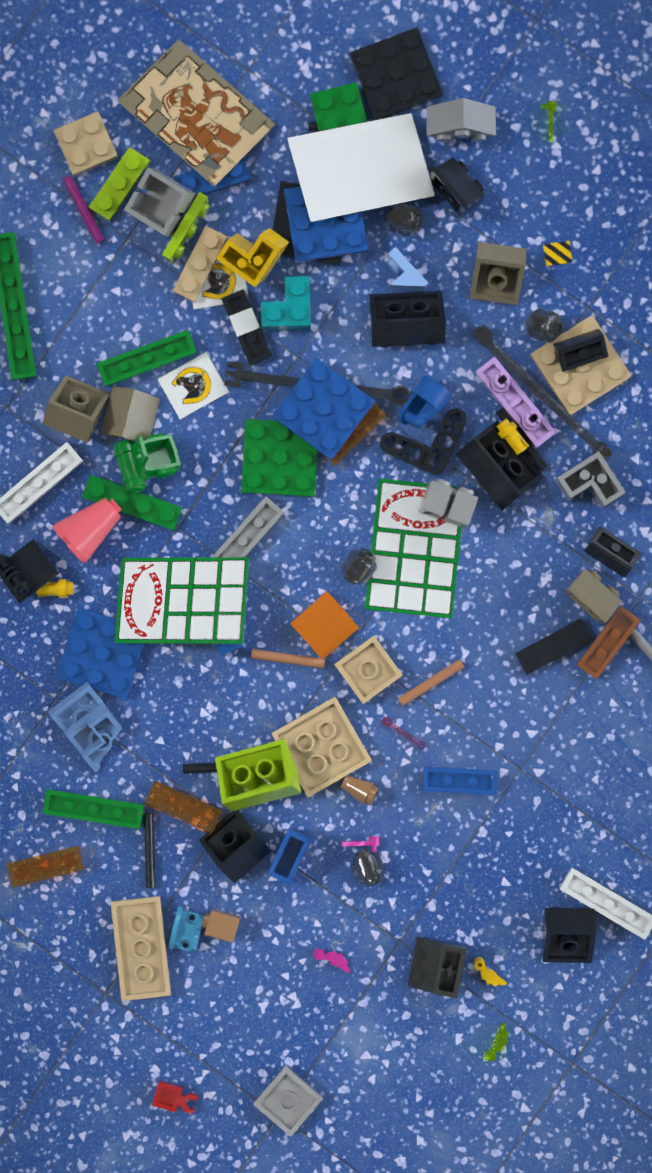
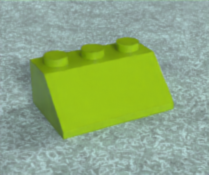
(257, 775)

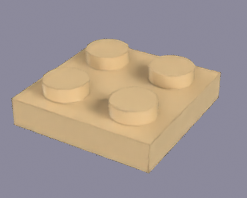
(85, 143)
(368, 669)

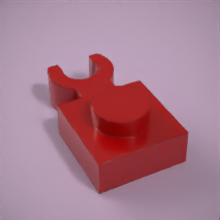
(169, 1096)

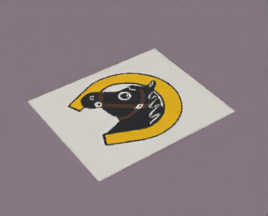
(219, 284)
(193, 385)

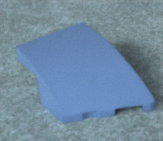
(87, 724)

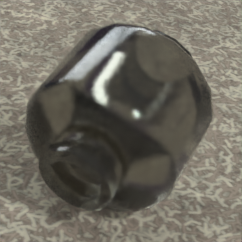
(405, 219)
(544, 325)
(359, 566)
(367, 868)

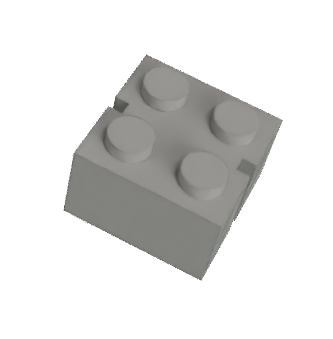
(162, 202)
(460, 506)

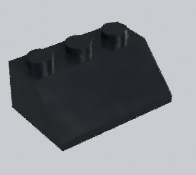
(407, 319)
(498, 467)

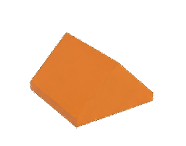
(324, 625)

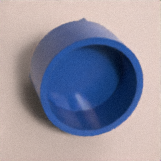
(427, 394)

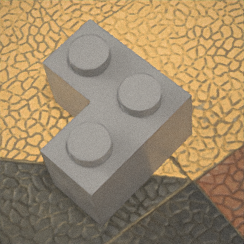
(461, 120)
(591, 474)

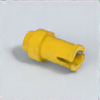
(508, 431)
(61, 588)

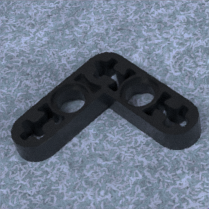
(425, 453)

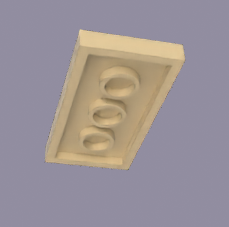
(140, 948)

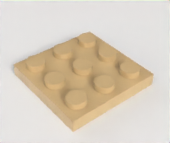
(584, 383)
(323, 746)

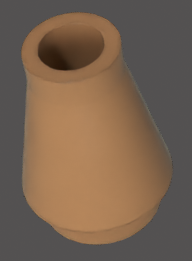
(361, 790)

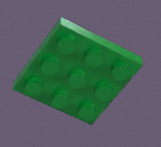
(277, 461)

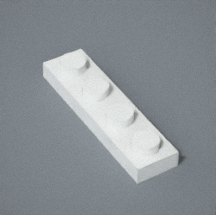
(38, 482)
(607, 903)

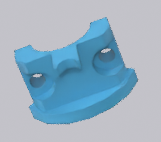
(186, 930)

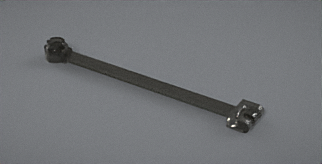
(483, 337)
(240, 375)

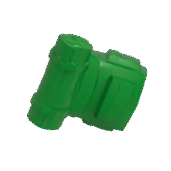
(146, 460)

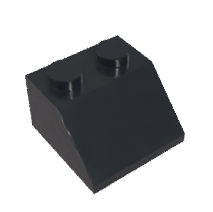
(457, 186)
(235, 846)
(568, 935)

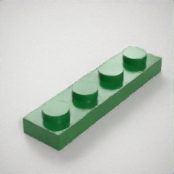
(146, 358)
(136, 505)
(93, 809)

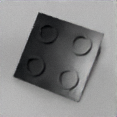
(26, 571)

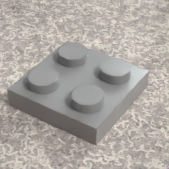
(288, 1100)

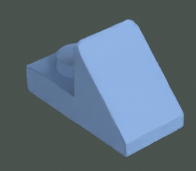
(410, 277)

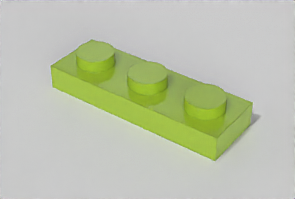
(119, 184)
(186, 228)

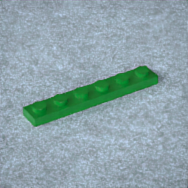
(15, 311)

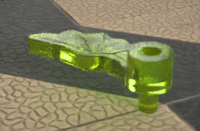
(551, 106)
(498, 1043)

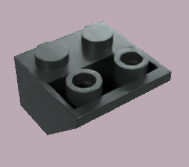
(437, 967)

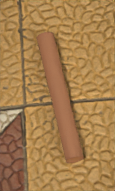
(287, 658)
(431, 682)

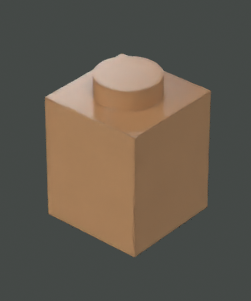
(221, 924)

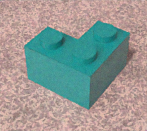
(291, 313)

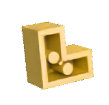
(253, 261)

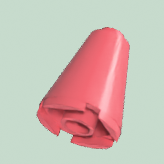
(88, 527)

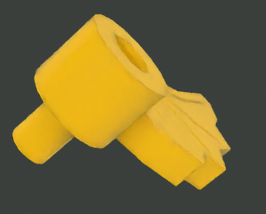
(488, 974)

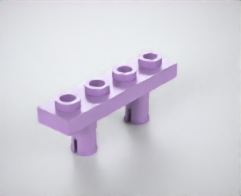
(515, 402)

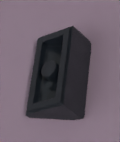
(581, 350)
(612, 552)

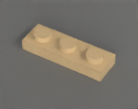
(200, 264)

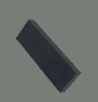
(253, 342)
(553, 646)

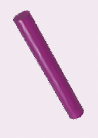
(83, 210)

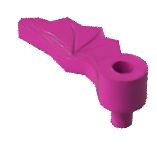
(373, 841)
(334, 959)

